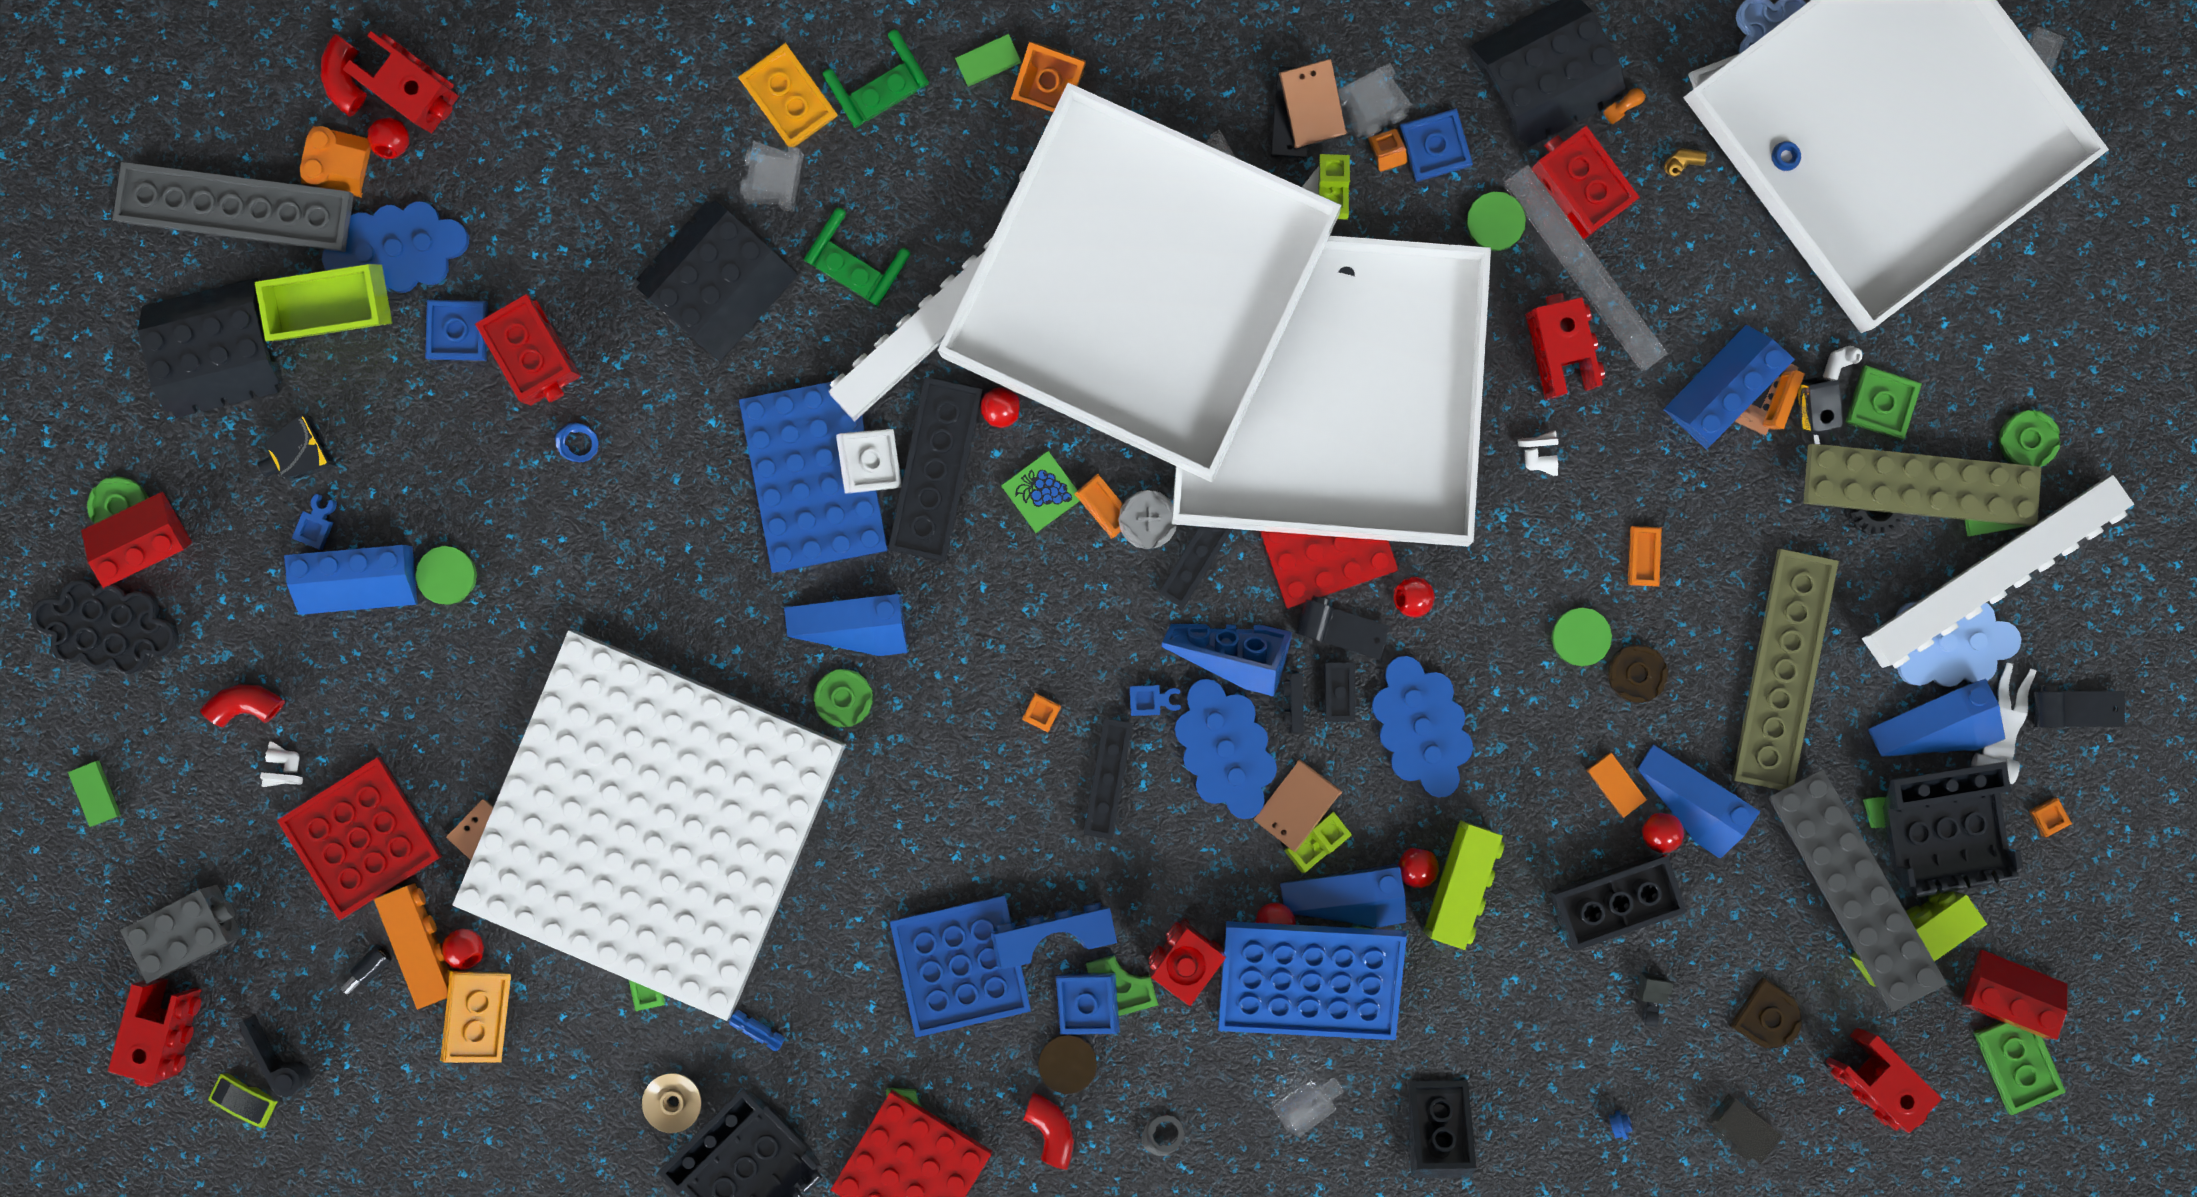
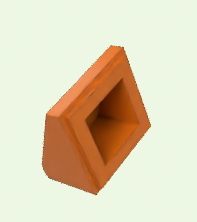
(1388, 150)

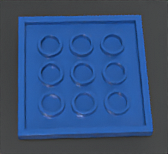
(953, 967)

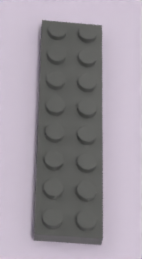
(233, 206)
(1857, 891)

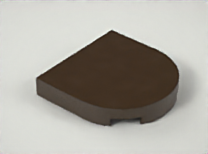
(1768, 1016)

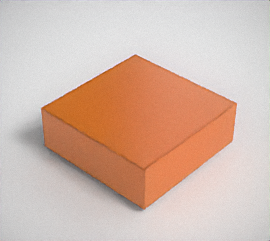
(1041, 712)
(2050, 817)

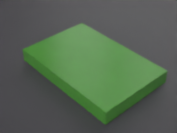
(2019, 1066)

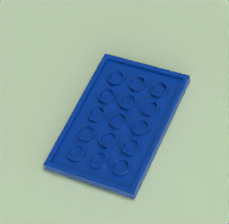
(801, 480)
(1311, 980)

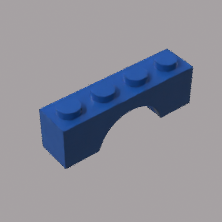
(1016, 944)

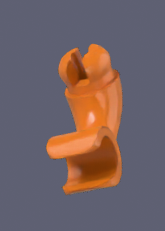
(1632, 99)

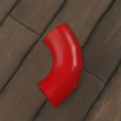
(337, 82)
(239, 700)
(1055, 1130)

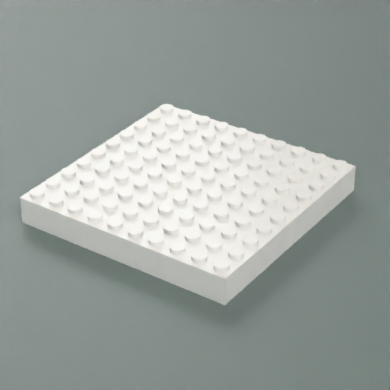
(1912, 133)
(1139, 281)
(1364, 404)
(649, 824)

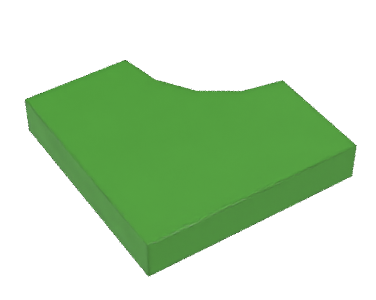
(1133, 991)

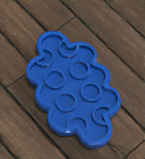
(407, 243)
(1422, 726)
(1225, 748)

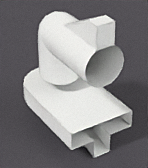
(1545, 463)
(279, 755)

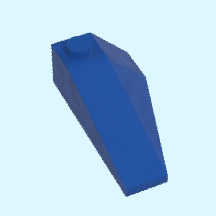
(858, 625)
(1242, 656)
(1953, 722)
(1705, 809)
(1357, 897)

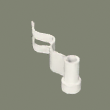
(2012, 722)

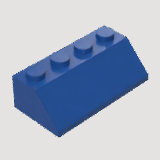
(1728, 385)
(352, 579)

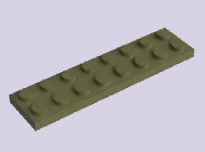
(1922, 485)
(1785, 670)

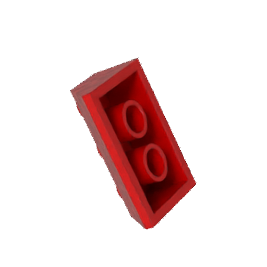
(134, 539)
(2017, 995)

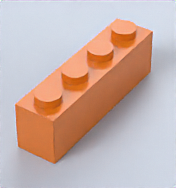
(415, 944)

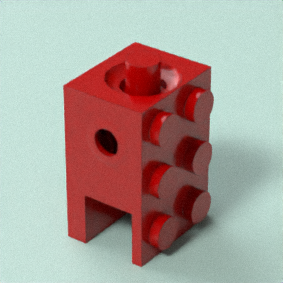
(408, 85)
(1584, 181)
(1563, 338)
(528, 351)
(1185, 961)
(153, 1038)
(1887, 1084)

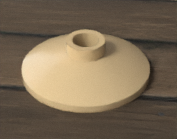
(659, 1110)

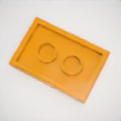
(788, 96)
(475, 1016)

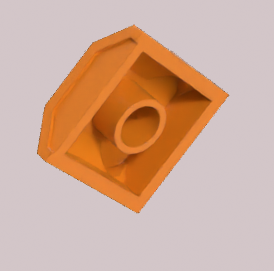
(1045, 76)
(334, 160)

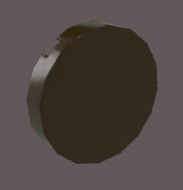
(1637, 673)
(1067, 1063)

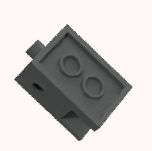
(181, 933)

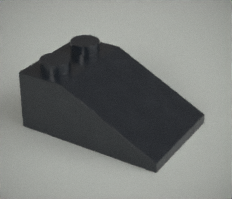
(1440, 1130)

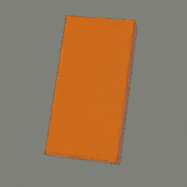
(1783, 399)
(1101, 504)
(1644, 556)
(1616, 785)

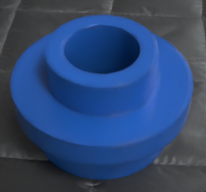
(1776, 156)
(1620, 1124)

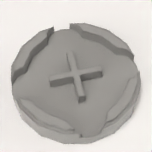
(1147, 519)

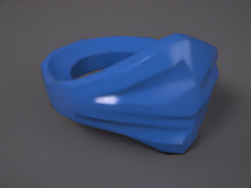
(560, 439)

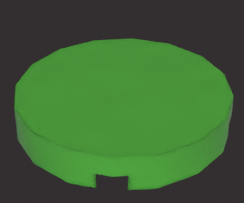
(1495, 221)
(2029, 438)
(113, 496)
(446, 575)
(1581, 637)
(843, 698)

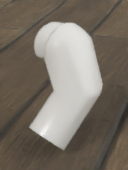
(1841, 358)

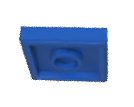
(1436, 145)
(453, 331)
(1087, 1003)

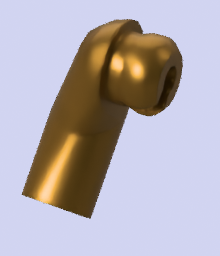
(1681, 158)

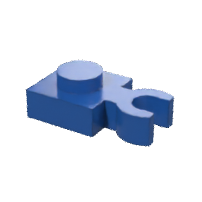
(313, 527)
(1147, 700)

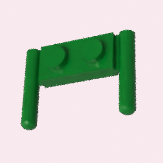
(884, 90)
(847, 268)

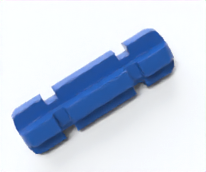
(756, 1030)

